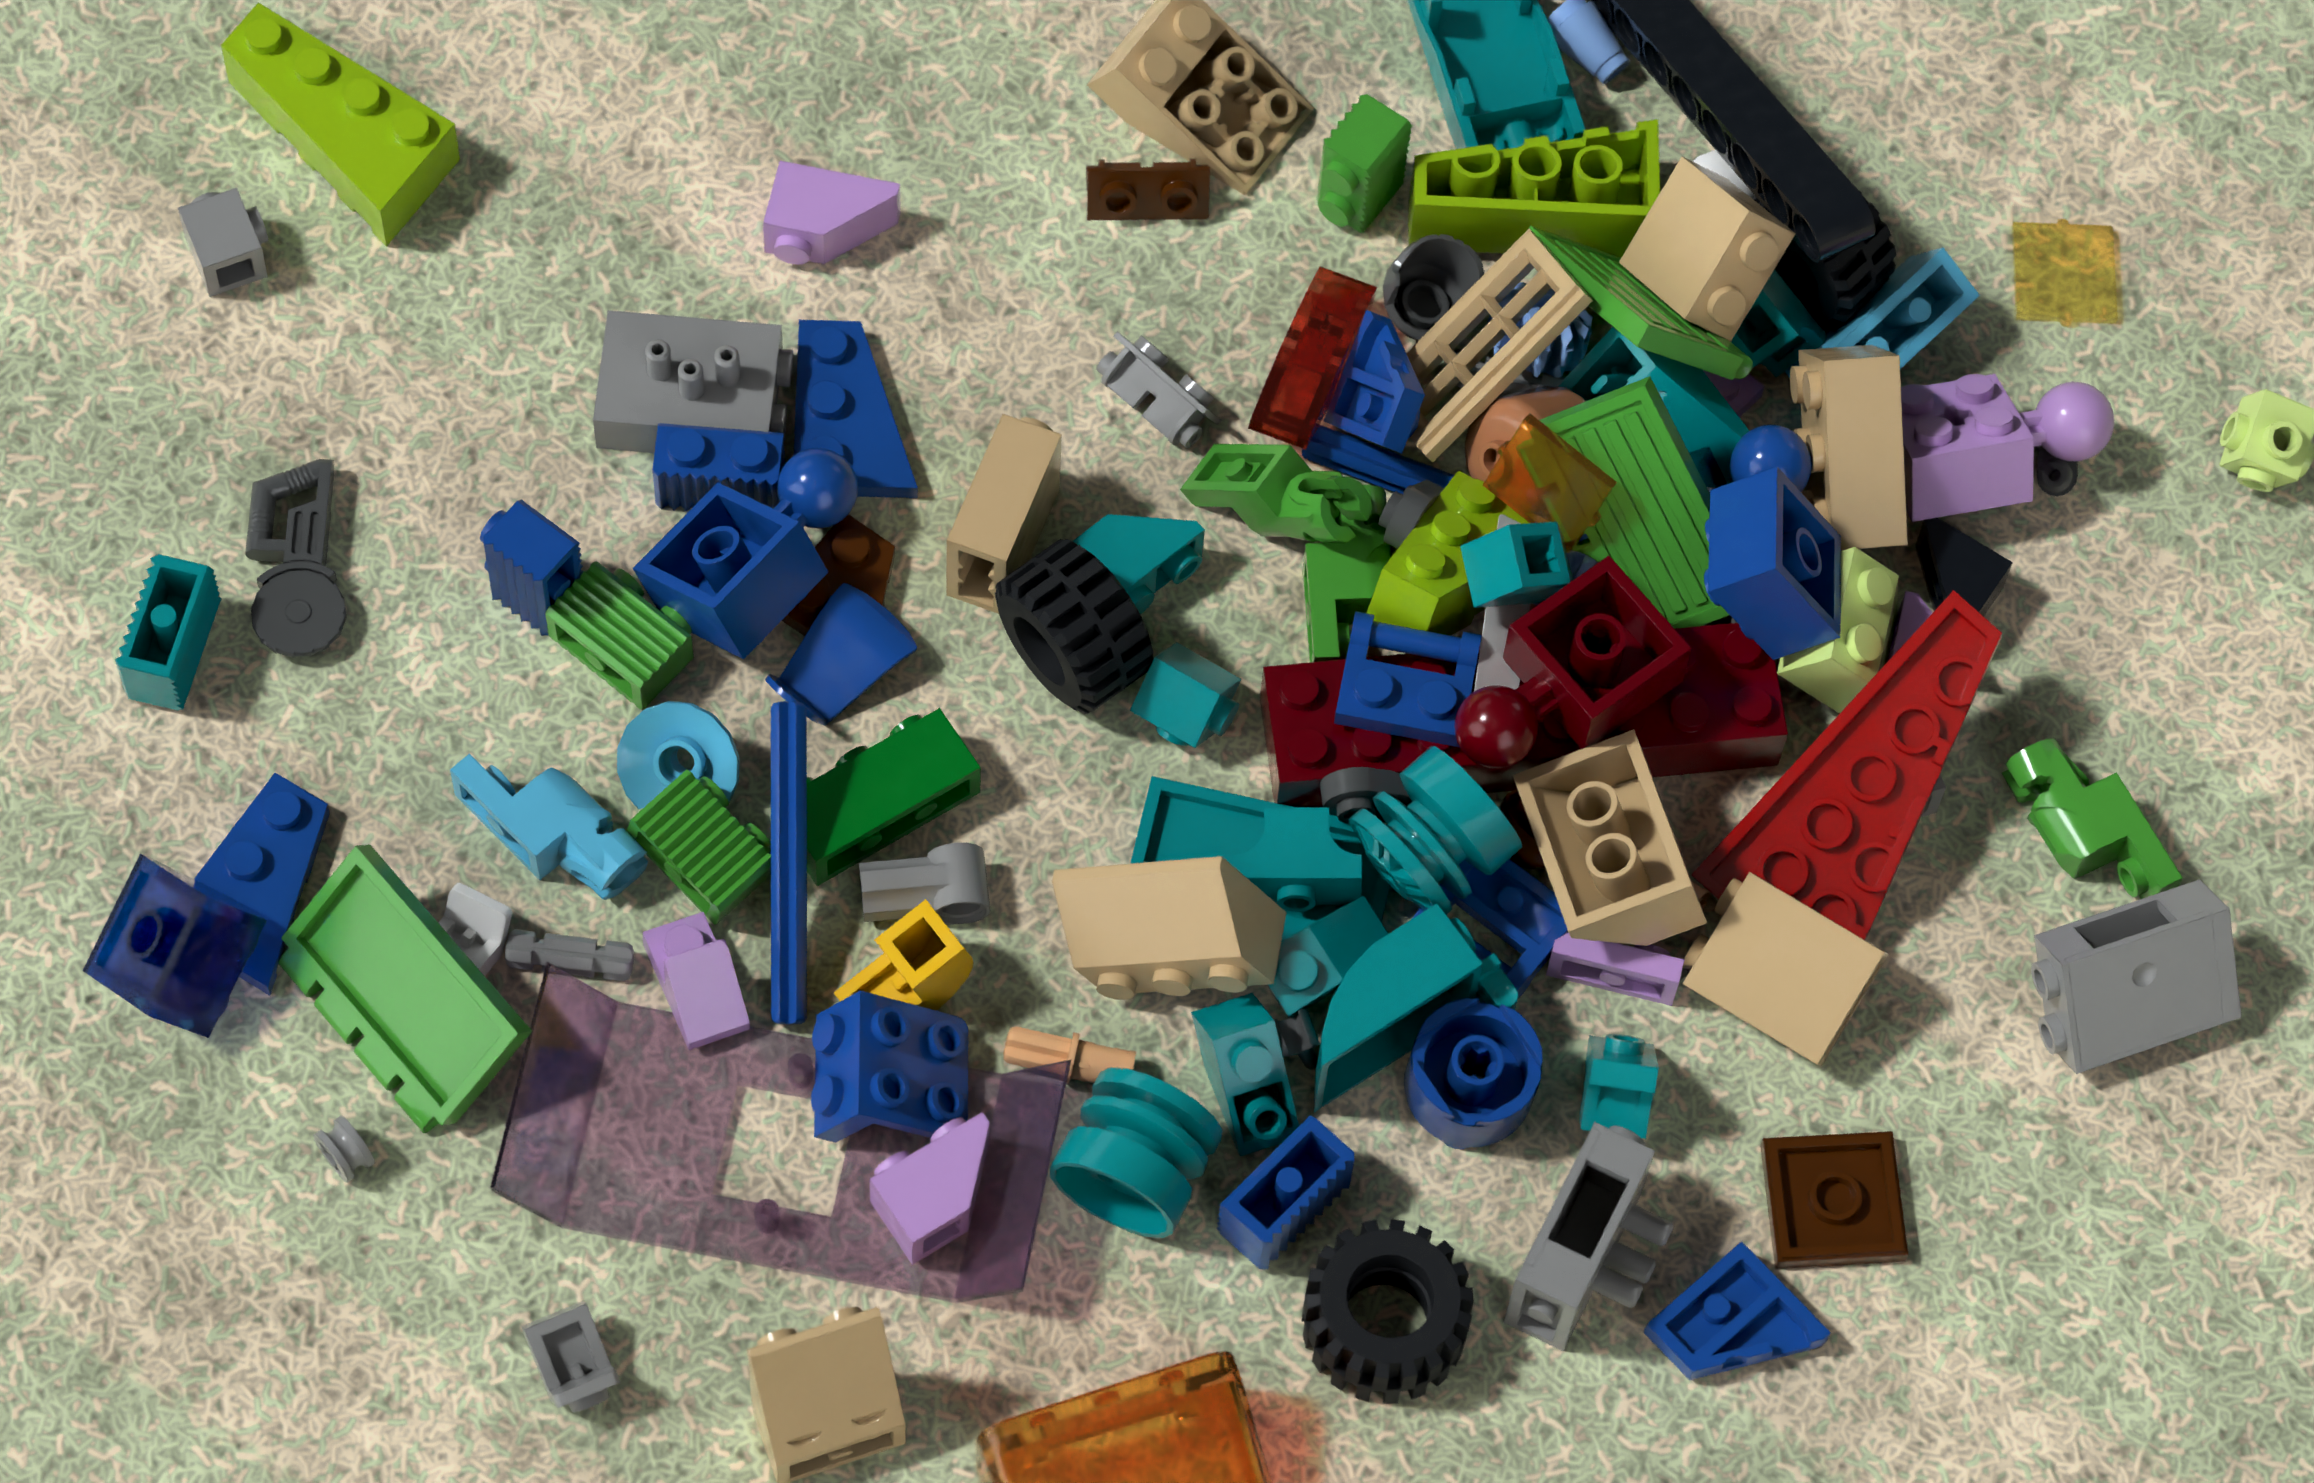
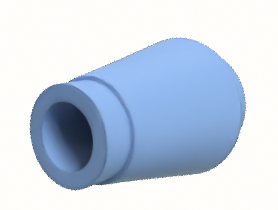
(1588, 39)

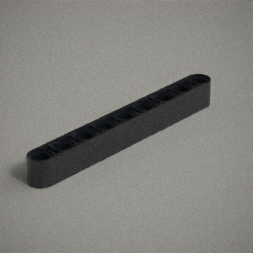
(1743, 123)

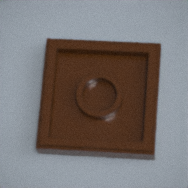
(1834, 1200)

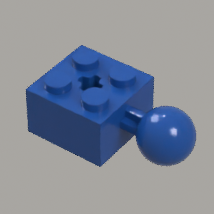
(1772, 549)
(745, 565)

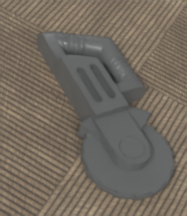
(297, 601)

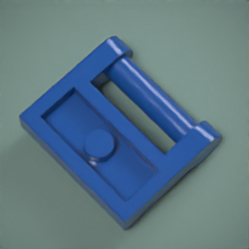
(1405, 698)
(1516, 911)

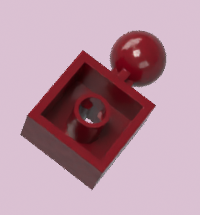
(1585, 658)

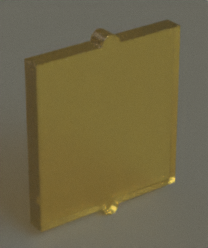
(2064, 272)

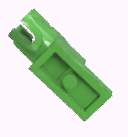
(1278, 492)
(1343, 580)
(2091, 822)

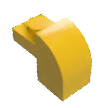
(919, 962)

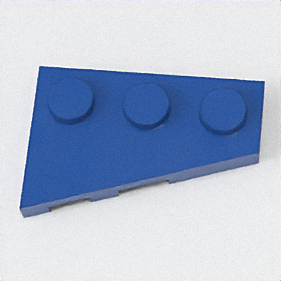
(847, 408)
(267, 864)

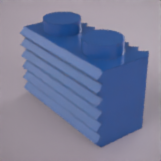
(697, 457)
(529, 562)
(1286, 1192)

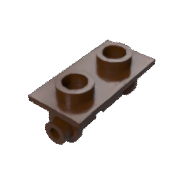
(1148, 193)

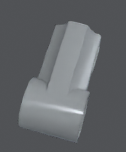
(948, 878)

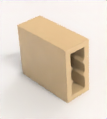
(1706, 248)
(1003, 509)
(1782, 967)

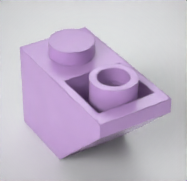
(932, 1192)

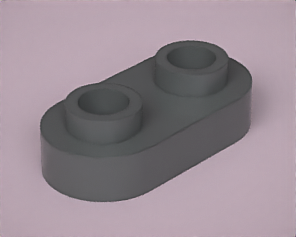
(1406, 510)
(1354, 789)

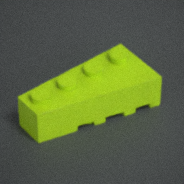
(345, 121)
(1575, 188)

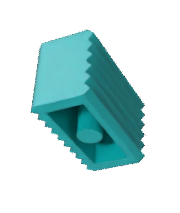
(168, 632)

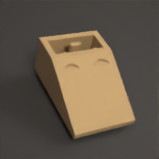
(1201, 92)
(825, 1394)

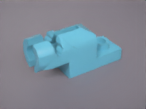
(551, 826)

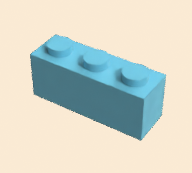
(1908, 308)

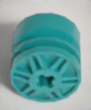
(1439, 829)
(1136, 1152)

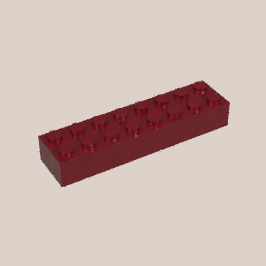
(1714, 721)

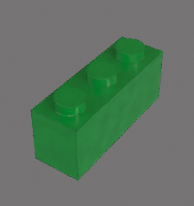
(886, 793)

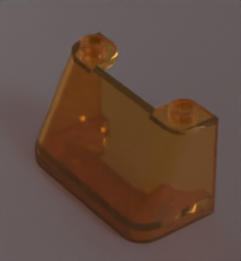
(1153, 1428)

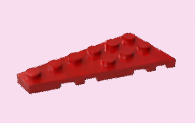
(1857, 793)

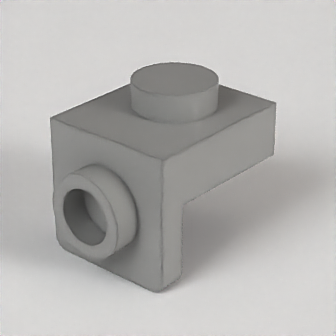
(571, 1358)

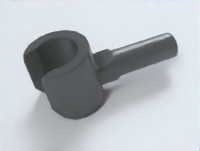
(1298, 1038)

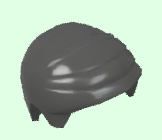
(1428, 282)

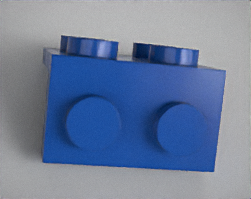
(887, 1067)

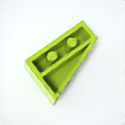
(1426, 577)

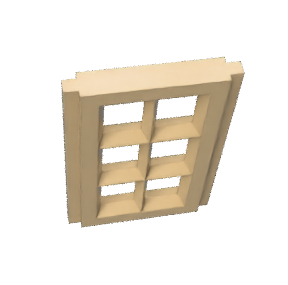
(1511, 359)

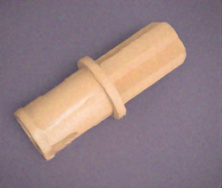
(1036, 1048)

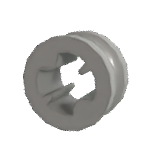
(344, 1148)

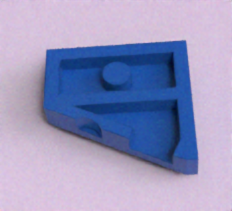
(1377, 388)
(1734, 1319)

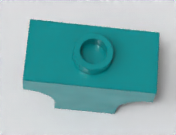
(1777, 328)
(1300, 861)
(1618, 1083)

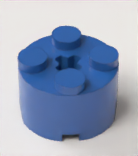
(1482, 1039)

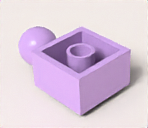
(1977, 452)

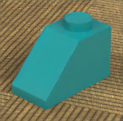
(1321, 954)

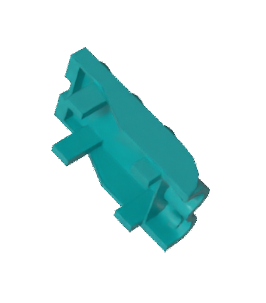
(1496, 71)

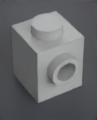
(224, 240)

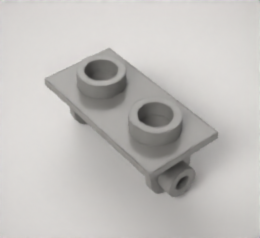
(1177, 405)

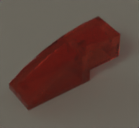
(1312, 358)

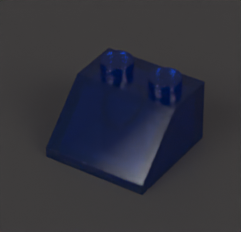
(174, 946)

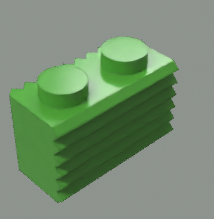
(1363, 164)
(620, 633)
(702, 845)

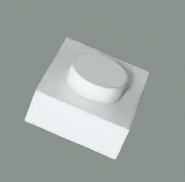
(477, 925)

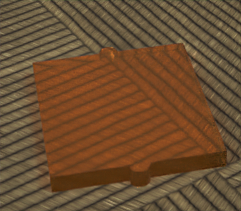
(1549, 481)

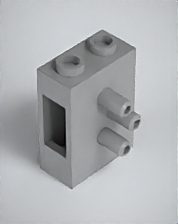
(687, 375)
(2136, 976)
(1583, 1239)

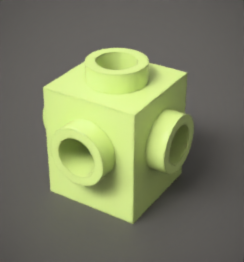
(2268, 441)

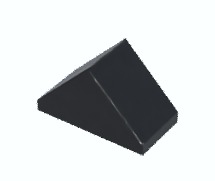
(1959, 564)

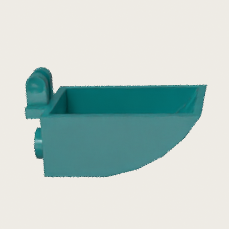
(1394, 992)

